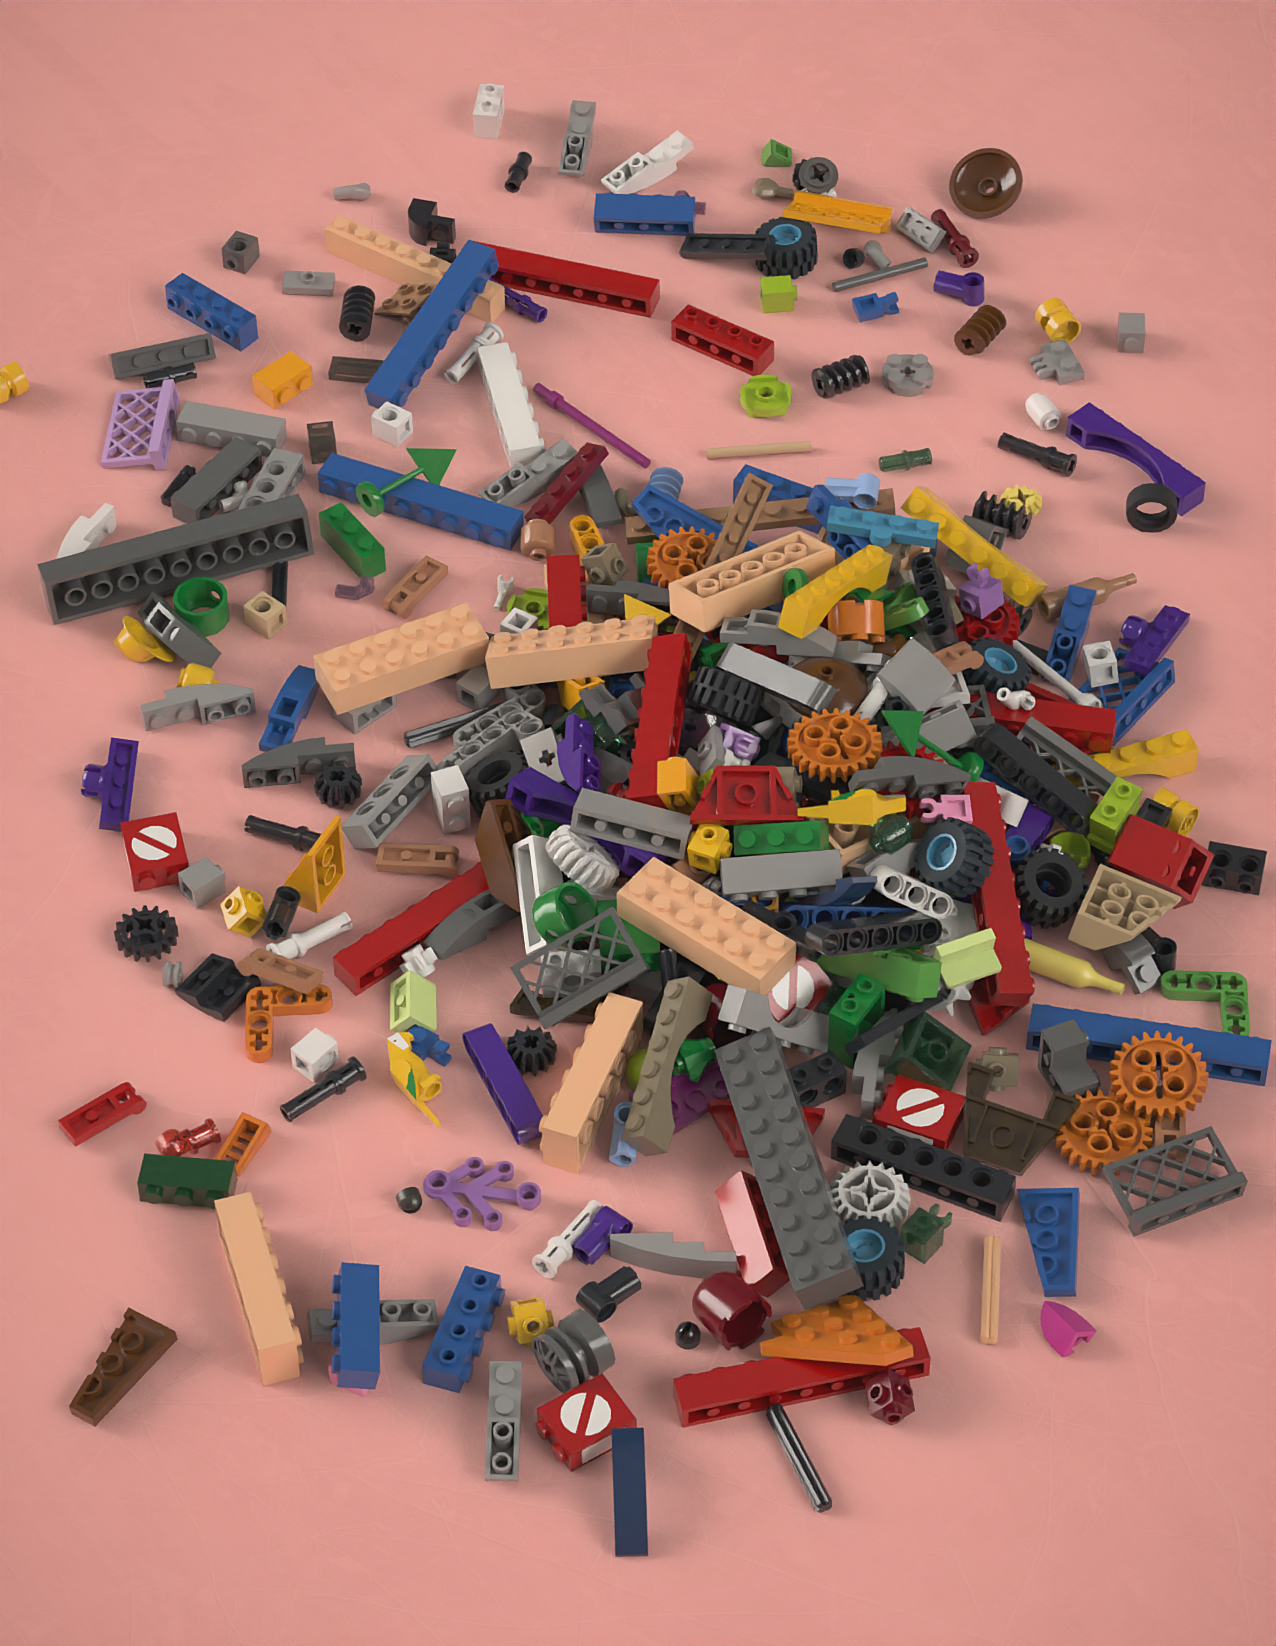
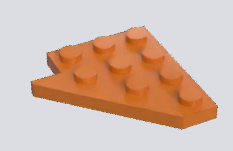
(837, 1333)

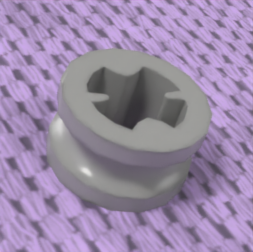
(172, 974)

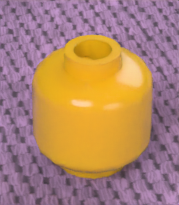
(196, 675)

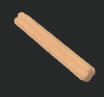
(990, 1290)

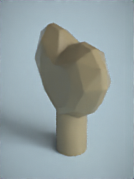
(768, 188)

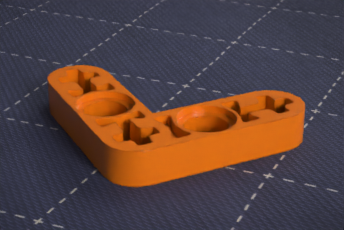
(273, 1006)

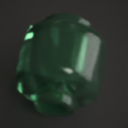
(890, 833)

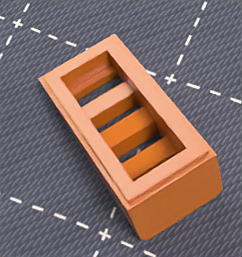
(245, 1121)

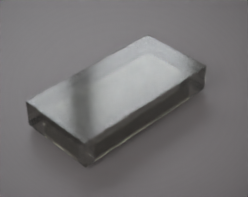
(353, 369)

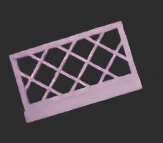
(160, 426)

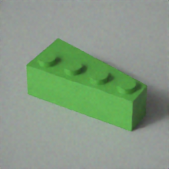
(899, 969)

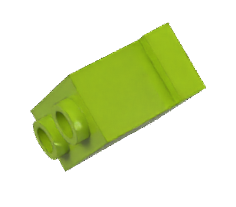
(1112, 814)

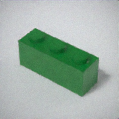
(352, 541)
(780, 838)

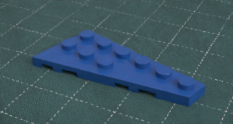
(666, 513)

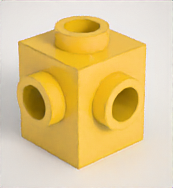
(708, 847)
(244, 911)
(525, 1311)

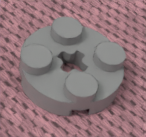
(898, 365)

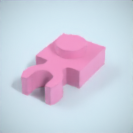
(948, 806)

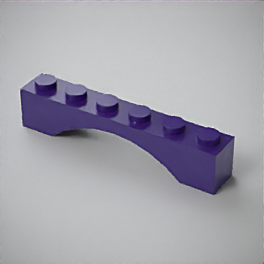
(1098, 431)
(547, 799)

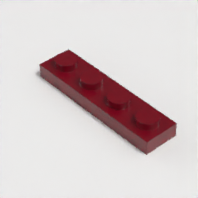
(568, 483)

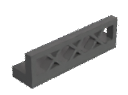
(161, 355)

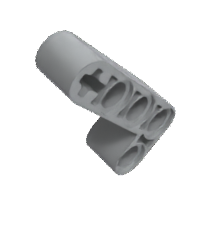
(516, 697)
(496, 738)

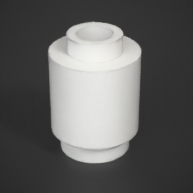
(1043, 411)

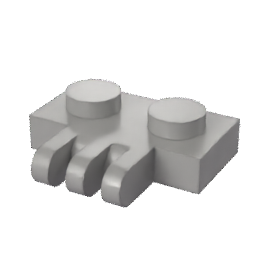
(1057, 361)

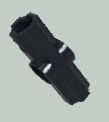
(785, 924)

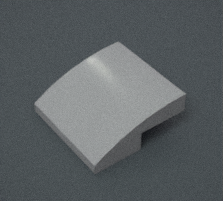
(916, 677)

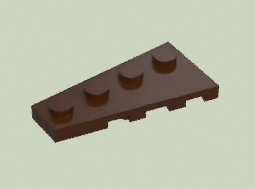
(127, 1359)

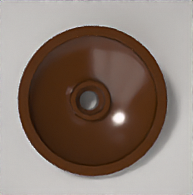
(979, 172)
(843, 676)

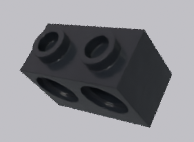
(1235, 868)
(819, 1079)

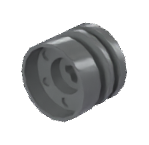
(573, 1351)

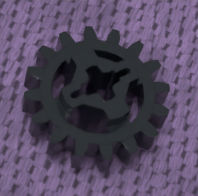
(146, 933)

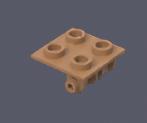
(406, 301)

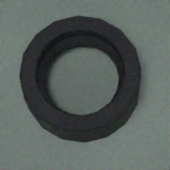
(1151, 522)

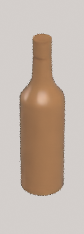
(1052, 603)

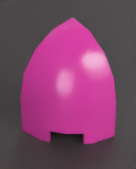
(1064, 1328)

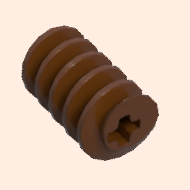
(980, 330)

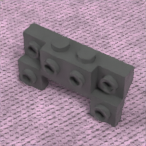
(620, 712)

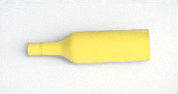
(1067, 968)

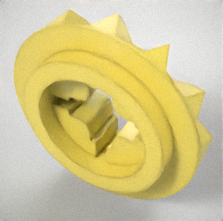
(1031, 496)

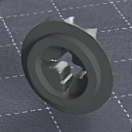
(821, 166)

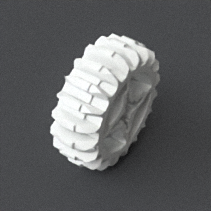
(582, 859)
(887, 1194)

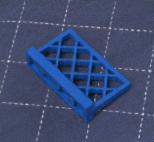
(1135, 701)

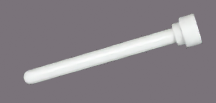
(1079, 697)

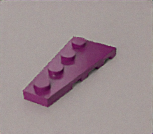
(691, 1098)

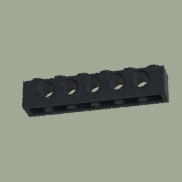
(925, 1167)

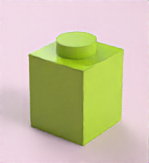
(777, 294)

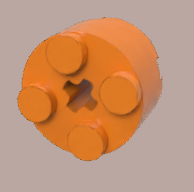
(857, 621)

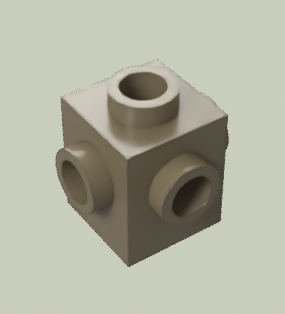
(605, 564)
(1010, 1067)

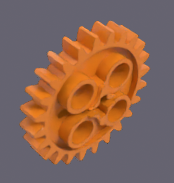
(678, 555)
(834, 744)
(1187, 1076)
(1102, 1133)

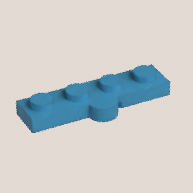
(882, 527)

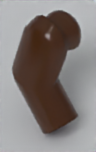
(892, 647)

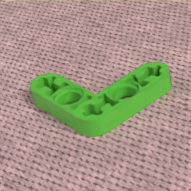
(903, 607)
(1225, 995)

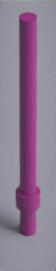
(557, 401)

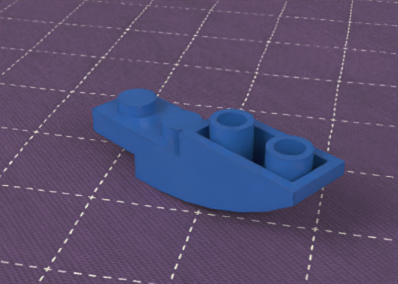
(819, 506)
(1071, 631)
(290, 708)

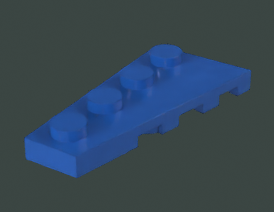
(1053, 1234)

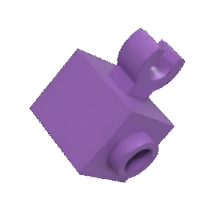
(981, 593)
(740, 742)

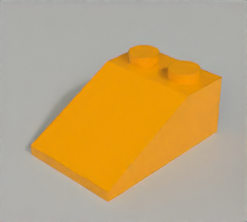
(320, 868)

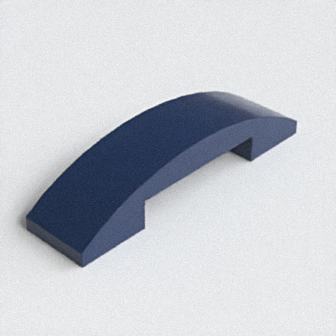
(847, 892)
(629, 1492)

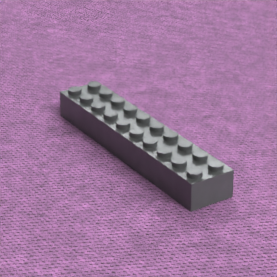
(165, 559)
(788, 1169)

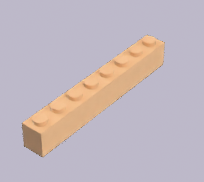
(402, 262)

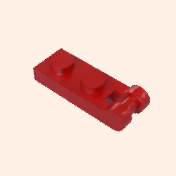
(101, 1113)

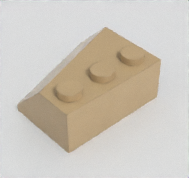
(1118, 909)

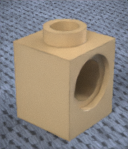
(265, 615)

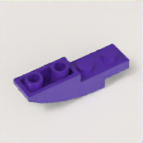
(576, 756)

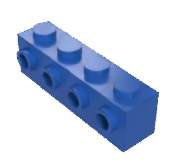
(644, 214)
(211, 312)
(357, 1326)
(463, 1329)

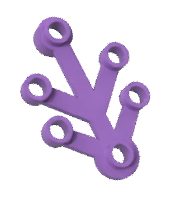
(478, 1190)

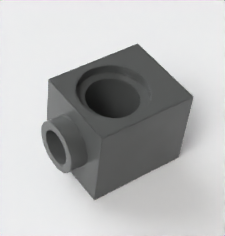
(240, 252)

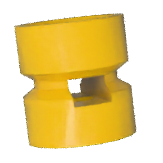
(1057, 320)
(12, 381)
(1183, 814)

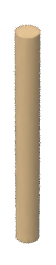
(762, 449)

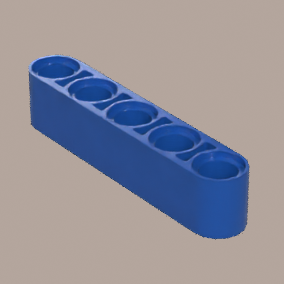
(808, 913)

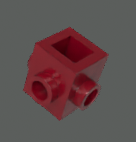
(889, 1397)

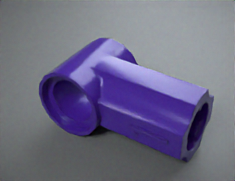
(968, 287)
(597, 1237)

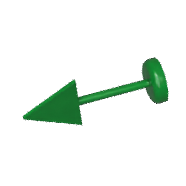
(430, 462)
(797, 578)
(907, 728)

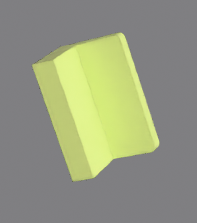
(968, 958)
(412, 1003)

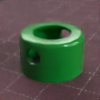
(198, 594)
(552, 902)

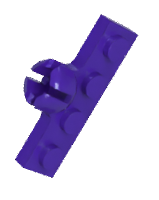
(1151, 639)
(113, 783)

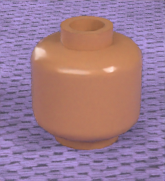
(537, 539)

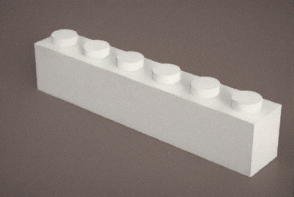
(510, 404)

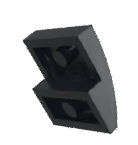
(217, 987)

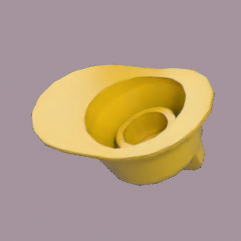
(140, 644)

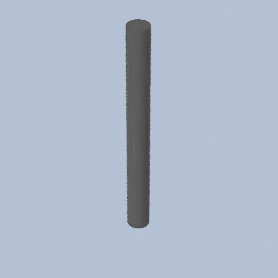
(879, 274)

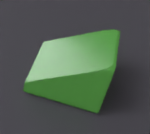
(776, 155)

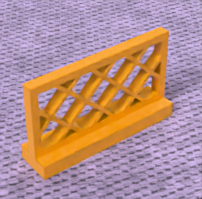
(839, 212)

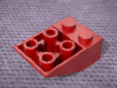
(1161, 858)

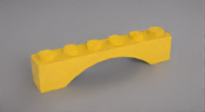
(1016, 579)
(811, 603)
(1163, 755)

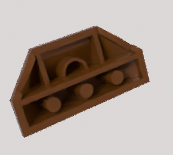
(497, 832)

